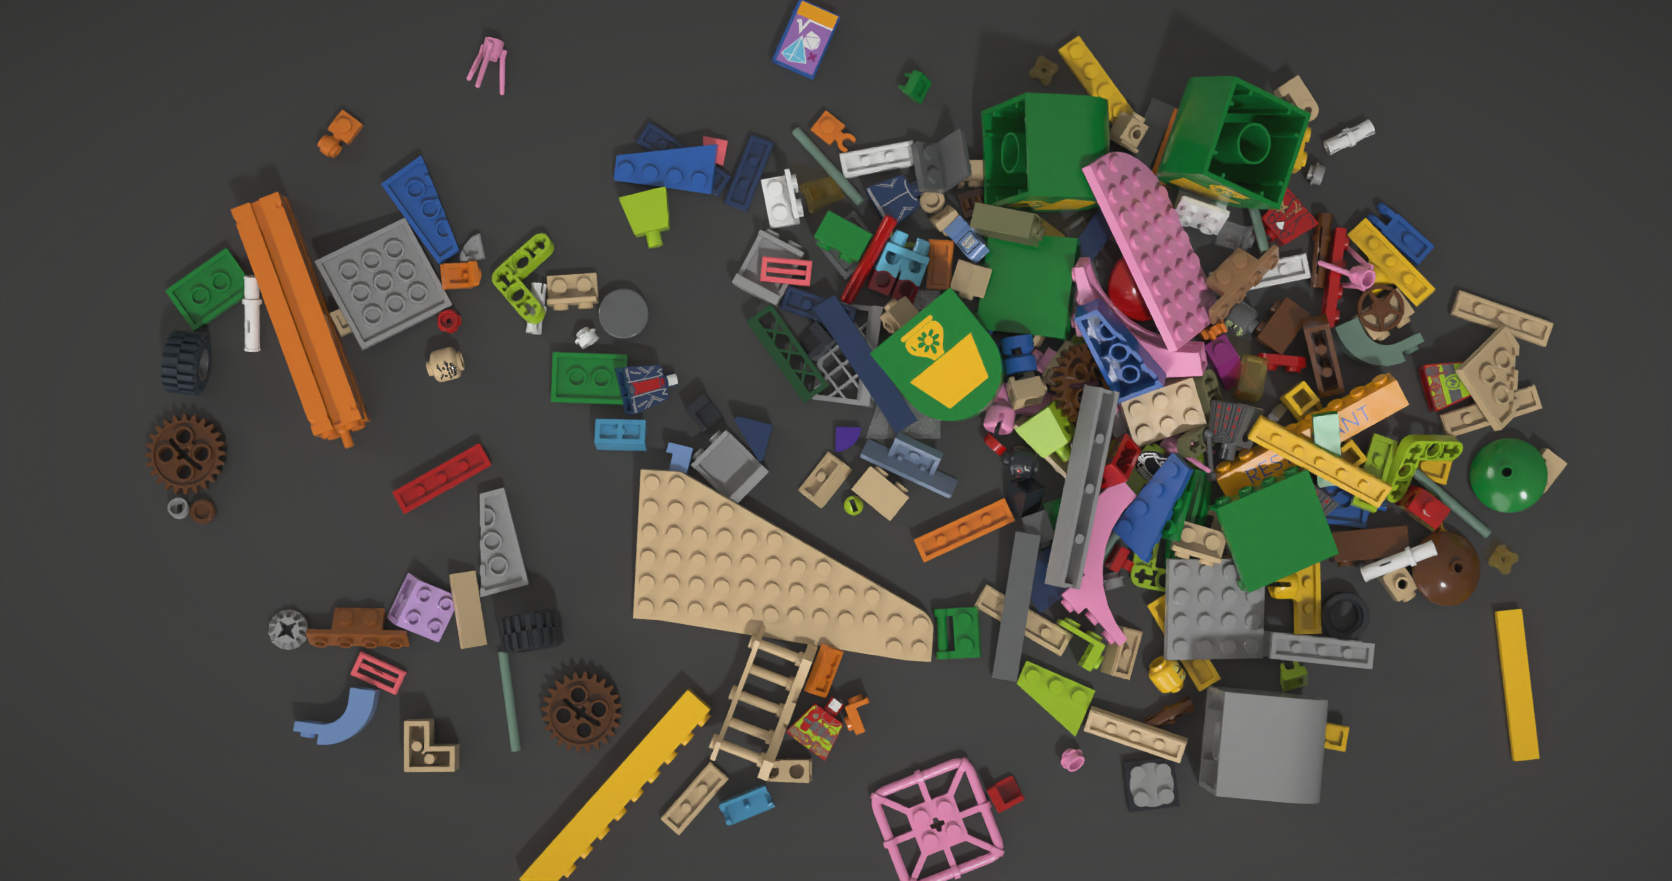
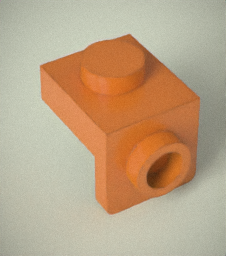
(460, 275)
(853, 719)

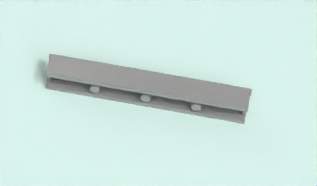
(1082, 487)

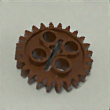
(1074, 367)
(171, 470)
(569, 731)

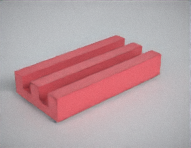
(807, 273)
(398, 681)

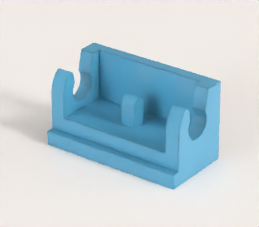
(620, 434)
(747, 804)

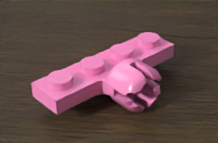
(1002, 412)

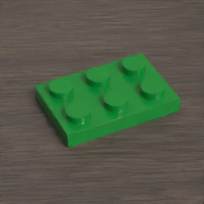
(209, 290)
(586, 378)

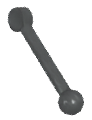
(1208, 434)

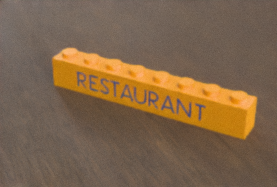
(1356, 412)

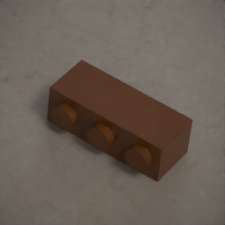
(1323, 355)
(1369, 544)

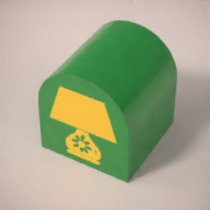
(1233, 143)
(1038, 151)
(944, 361)

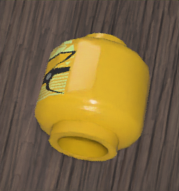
(1167, 675)

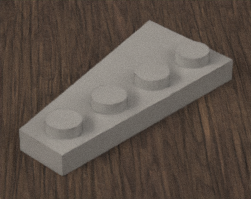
(501, 553)

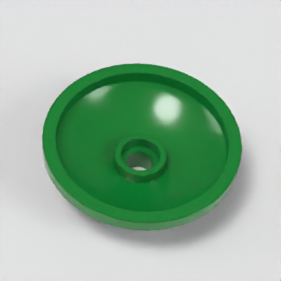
(1518, 490)

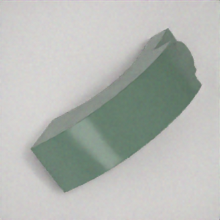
(1360, 348)

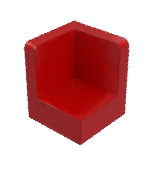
(1005, 793)

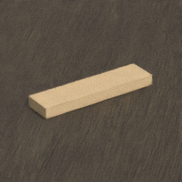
(1496, 315)
(1472, 418)
(1036, 628)
(1135, 734)

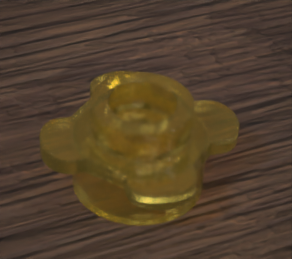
(1051, 68)
(1495, 559)

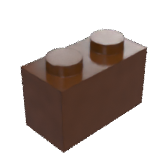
(1281, 326)

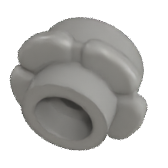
(1316, 173)
(1112, 581)

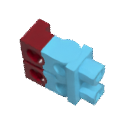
(902, 260)

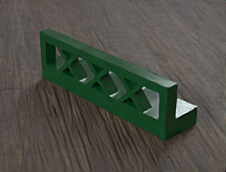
(781, 362)

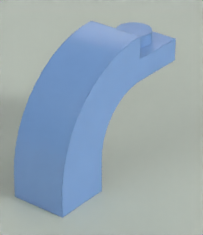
(359, 712)

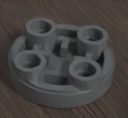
(623, 313)

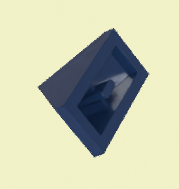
(756, 434)

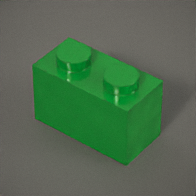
(842, 237)

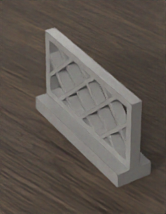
(874, 338)

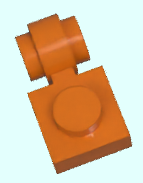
(344, 129)

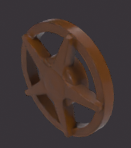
(1380, 308)

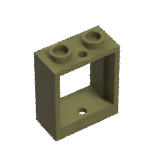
(1007, 224)

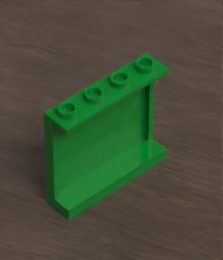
(1030, 287)
(1275, 528)

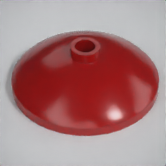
(1125, 293)

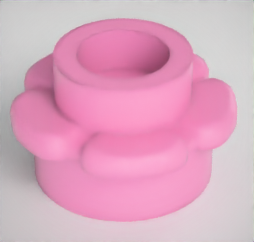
(1072, 759)

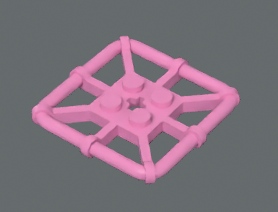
(944, 809)

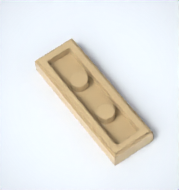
(468, 609)
(694, 798)

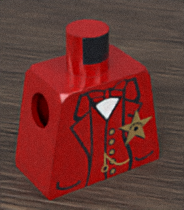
(1287, 222)

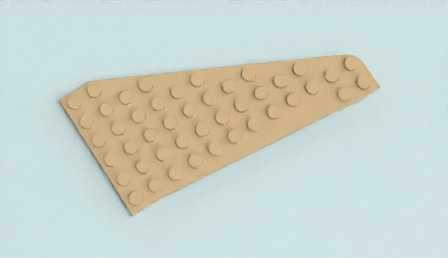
(735, 571)

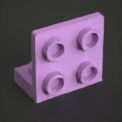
(422, 608)

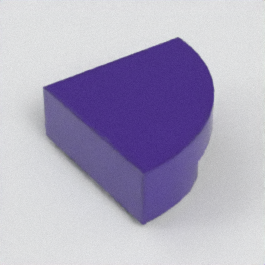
(846, 437)

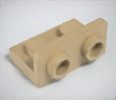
(572, 290)
(1200, 543)

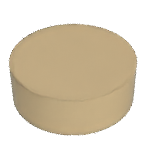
(932, 202)

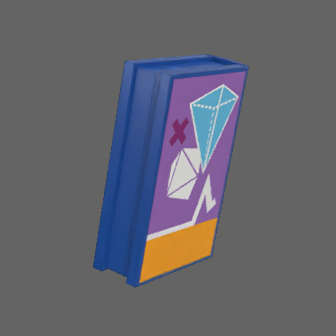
(805, 39)

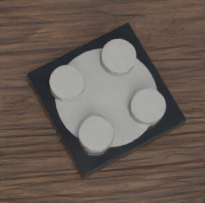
(1151, 784)

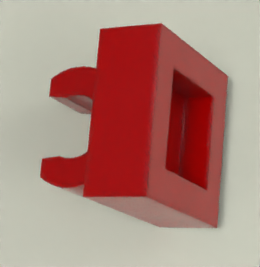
(1118, 560)

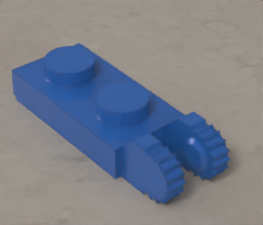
(1402, 235)

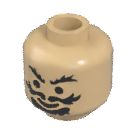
(445, 364)

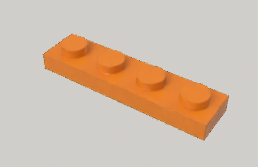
(964, 530)

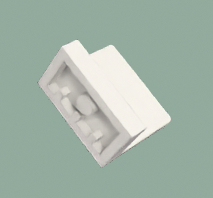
(780, 200)
(1200, 213)

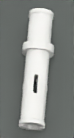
(252, 313)
(1399, 560)

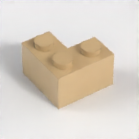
(423, 754)

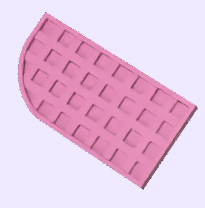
(1153, 245)

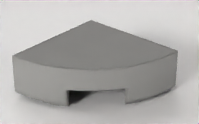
(473, 250)
(1277, 412)

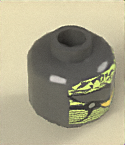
(1241, 319)

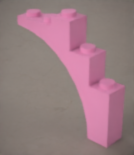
(1187, 361)
(1091, 593)

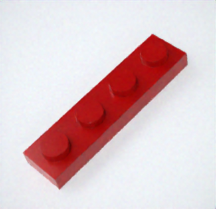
(1333, 288)
(442, 478)

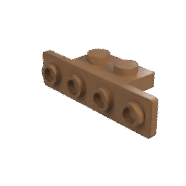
(1237, 277)

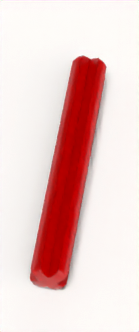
(868, 259)

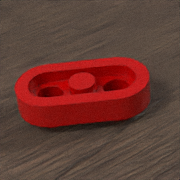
(1292, 363)

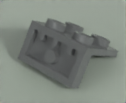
(942, 163)

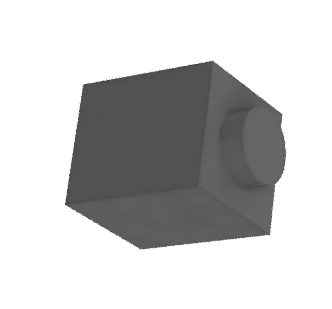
(1039, 524)

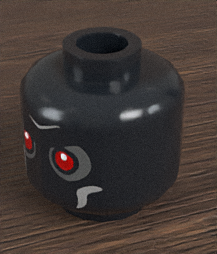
(1021, 461)

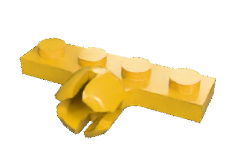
(1390, 264)
(1305, 592)

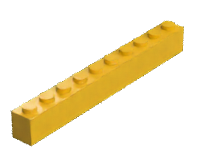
(618, 790)

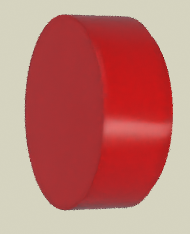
(994, 444)

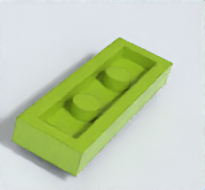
(1378, 462)

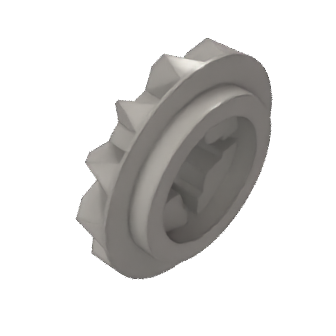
(299, 631)

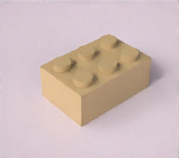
(1163, 411)

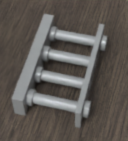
(1318, 650)

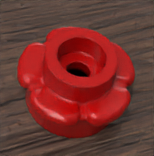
(442, 319)

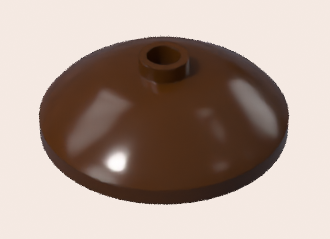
(1436, 575)

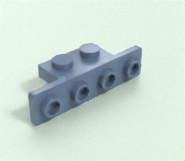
(912, 461)

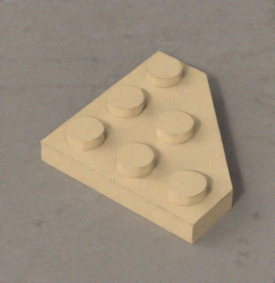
(1492, 377)

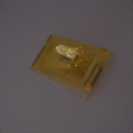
(821, 193)
(1250, 379)

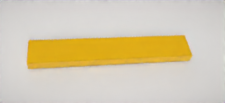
(1319, 461)
(1517, 685)

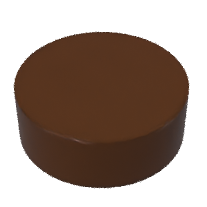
(203, 511)

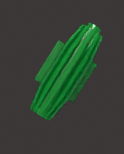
(1191, 507)

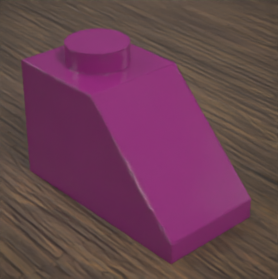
(1223, 360)

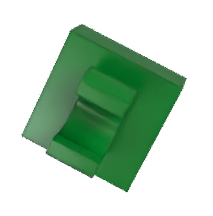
(916, 86)

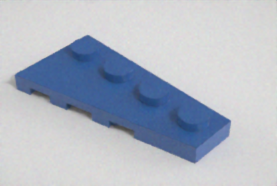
(674, 168)
(421, 206)
(1146, 516)

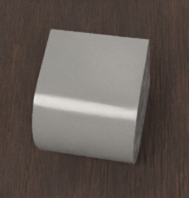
(1263, 745)

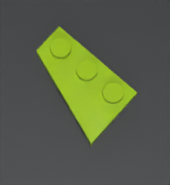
(1056, 694)

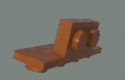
(358, 628)

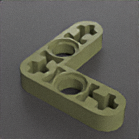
(1207, 388)

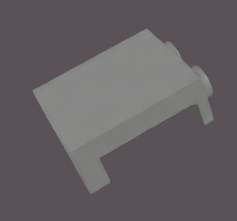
(749, 275)
(729, 466)

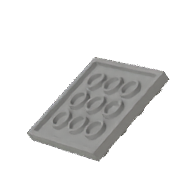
(383, 284)
(1210, 613)

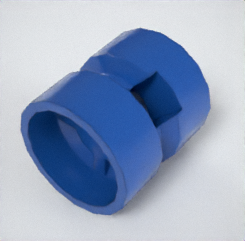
(1018, 363)

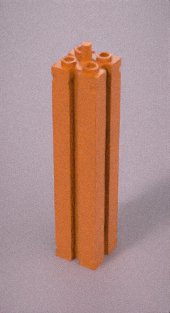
(301, 317)

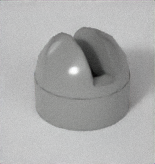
(173, 508)

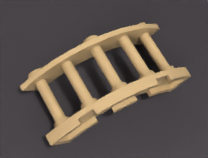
(782, 711)

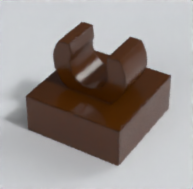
(967, 201)

